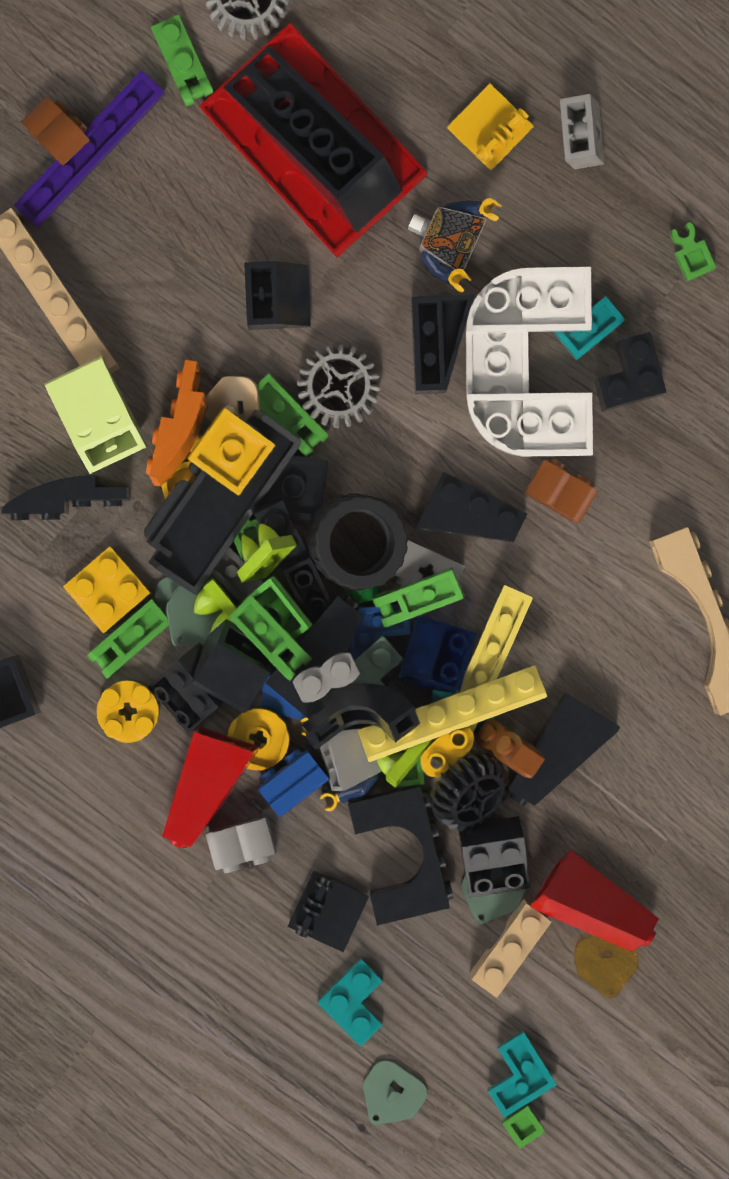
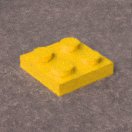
(231, 451)
(107, 589)

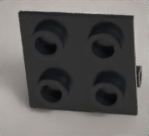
(328, 911)

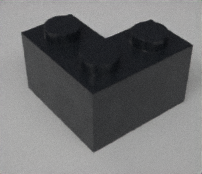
(640, 375)

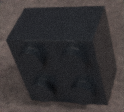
(16, 693)

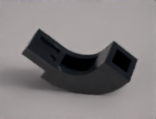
(361, 705)

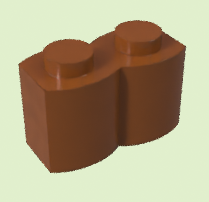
(55, 130)
(561, 491)
(509, 748)

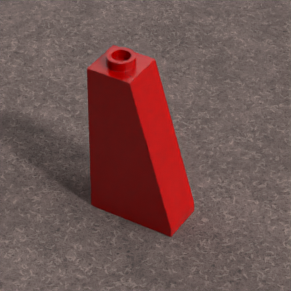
(207, 778)
(594, 904)

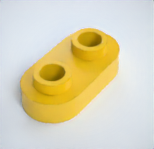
(447, 750)

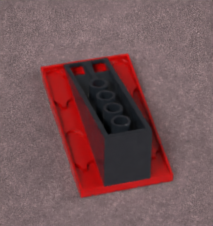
(313, 140)

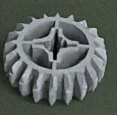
(258, 22)
(324, 363)

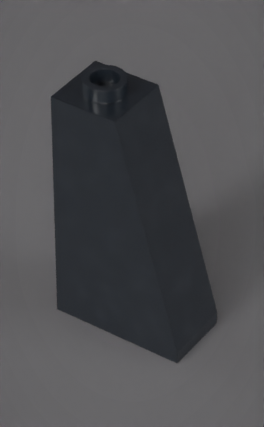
(326, 638)
(566, 742)

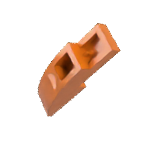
(177, 434)

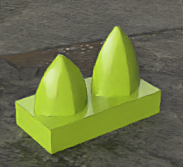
(264, 558)
(214, 598)
(399, 764)

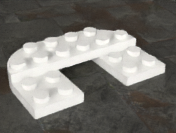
(499, 362)

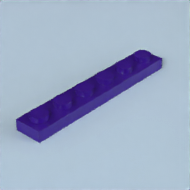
(104, 136)

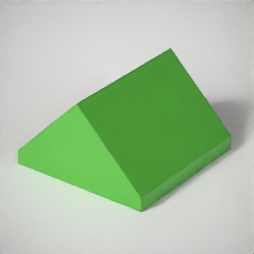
(282, 607)

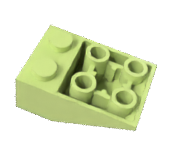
(95, 415)

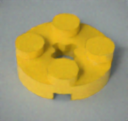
(139, 697)
(274, 729)

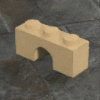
(508, 953)

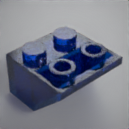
(436, 655)

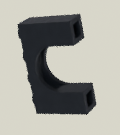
(426, 889)

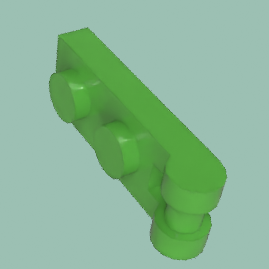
(181, 59)
(288, 413)
(419, 597)
(269, 636)
(130, 638)

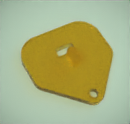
(606, 971)

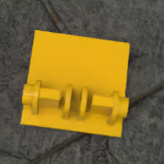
(490, 126)

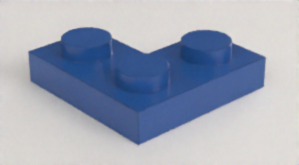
(371, 629)

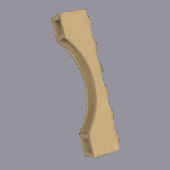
(51, 293)
(679, 558)

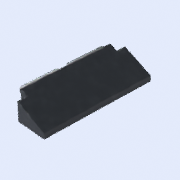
(205, 516)

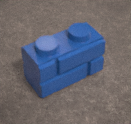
(293, 781)

